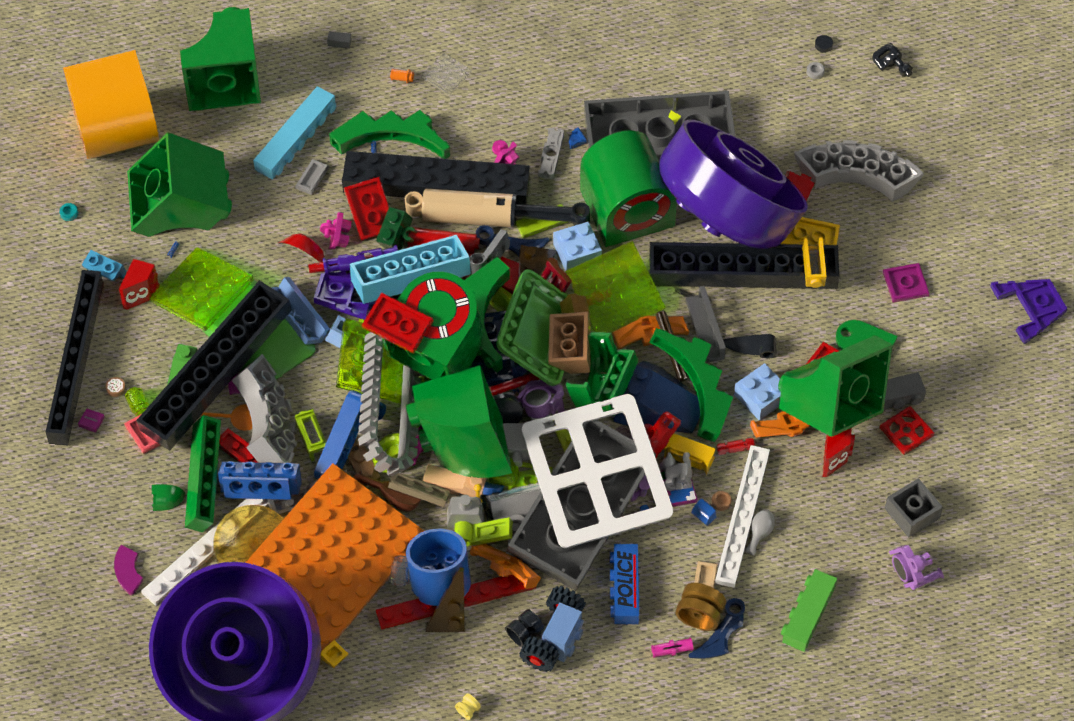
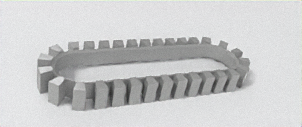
(370, 411)

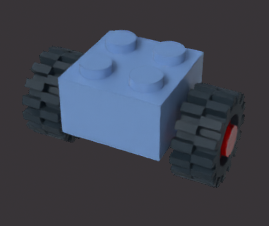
(560, 632)

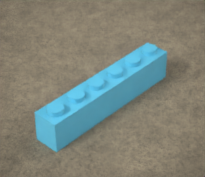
(295, 133)

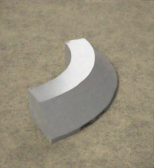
(859, 164)
(272, 430)

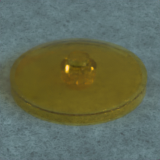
(243, 532)

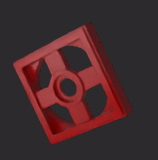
(898, 419)

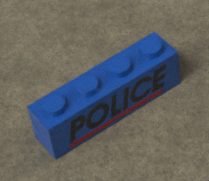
(625, 584)

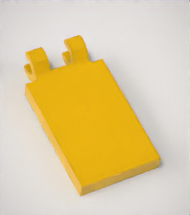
(813, 230)

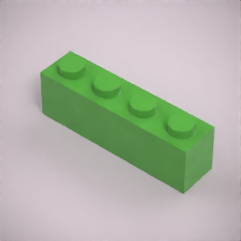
(809, 610)

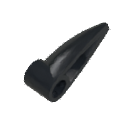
(761, 345)

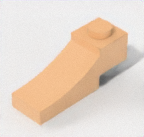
(451, 481)

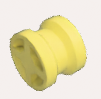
(468, 706)

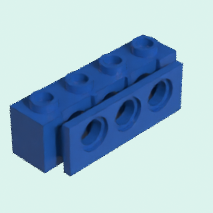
(259, 480)

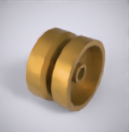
(700, 606)

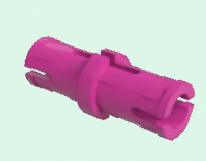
(686, 645)

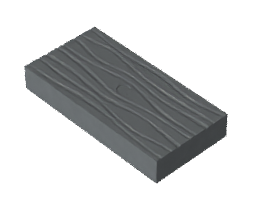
(651, 115)
(536, 539)

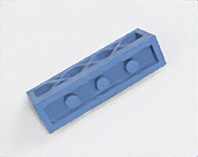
(304, 313)

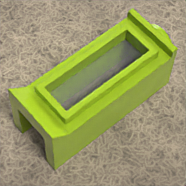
(310, 432)

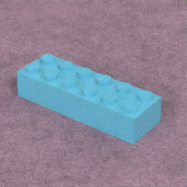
(395, 270)

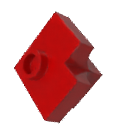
(801, 182)

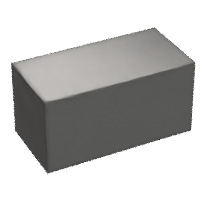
(339, 39)

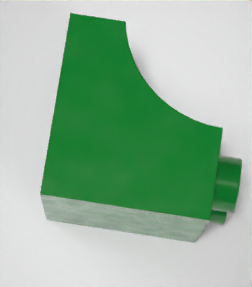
(223, 64)
(178, 187)
(839, 387)

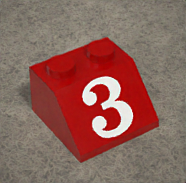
(138, 284)
(837, 451)

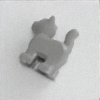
(677, 473)

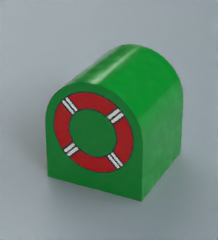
(626, 188)
(456, 329)

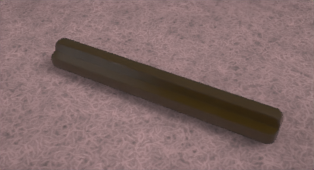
(664, 324)

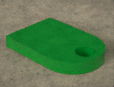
(859, 332)

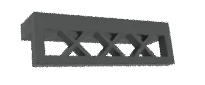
(706, 324)

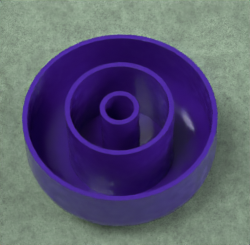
(730, 186)
(234, 645)

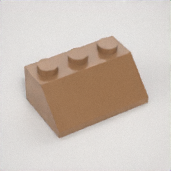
(569, 342)

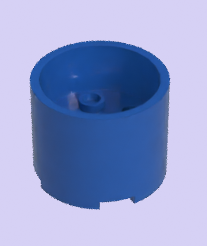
(433, 561)

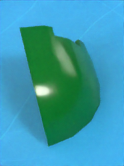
(166, 497)

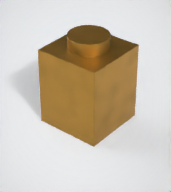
(574, 304)

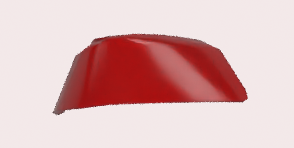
(306, 244)

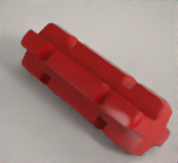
(735, 446)

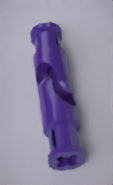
(345, 260)

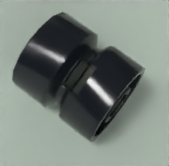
(525, 627)

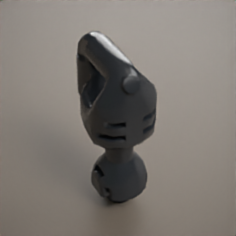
(890, 59)

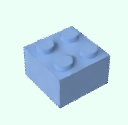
(576, 245)
(759, 391)

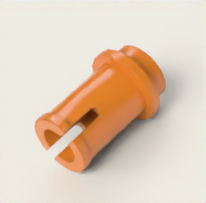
(402, 75)

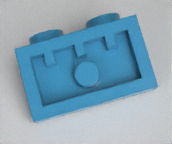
(109, 268)

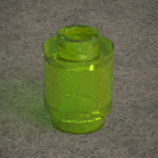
(136, 400)

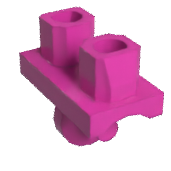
(505, 154)
(339, 224)

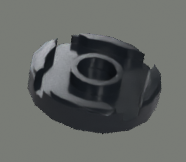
(509, 408)

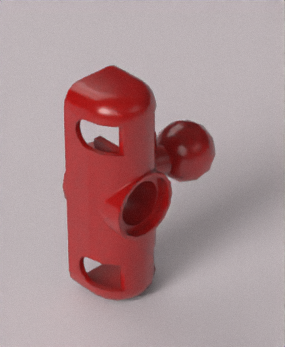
(660, 433)

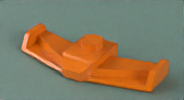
(644, 329)
(783, 425)
(507, 564)

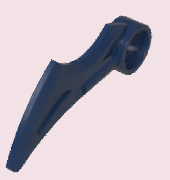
(515, 243)
(718, 643)

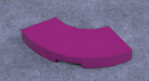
(125, 569)

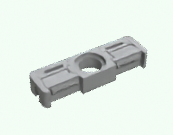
(549, 163)

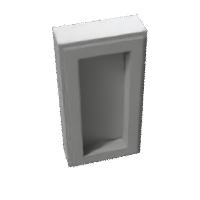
(312, 177)

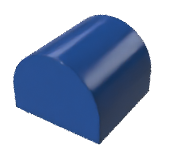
(704, 512)

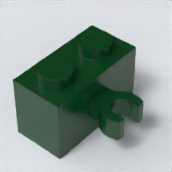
(395, 229)

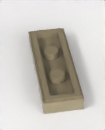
(419, 489)

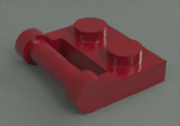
(559, 277)

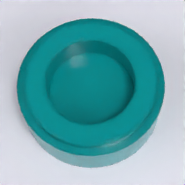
(68, 212)

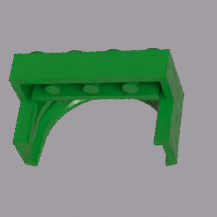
(608, 359)

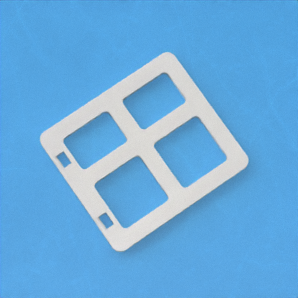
(592, 472)

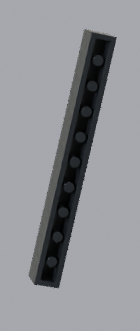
(74, 358)

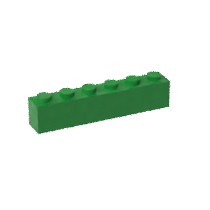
(202, 474)

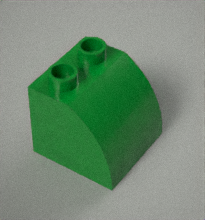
(461, 424)

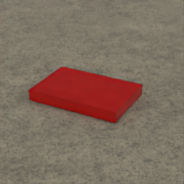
(367, 206)
(397, 323)

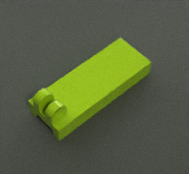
(530, 227)

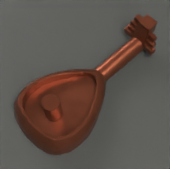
(398, 499)

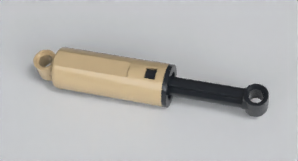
(486, 208)

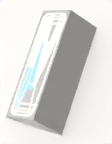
(513, 501)

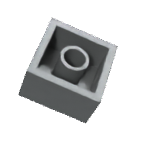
(913, 507)

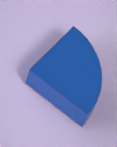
(576, 138)
(489, 488)

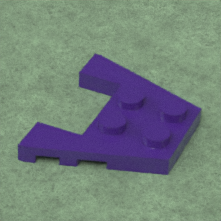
(337, 292)
(1039, 301)

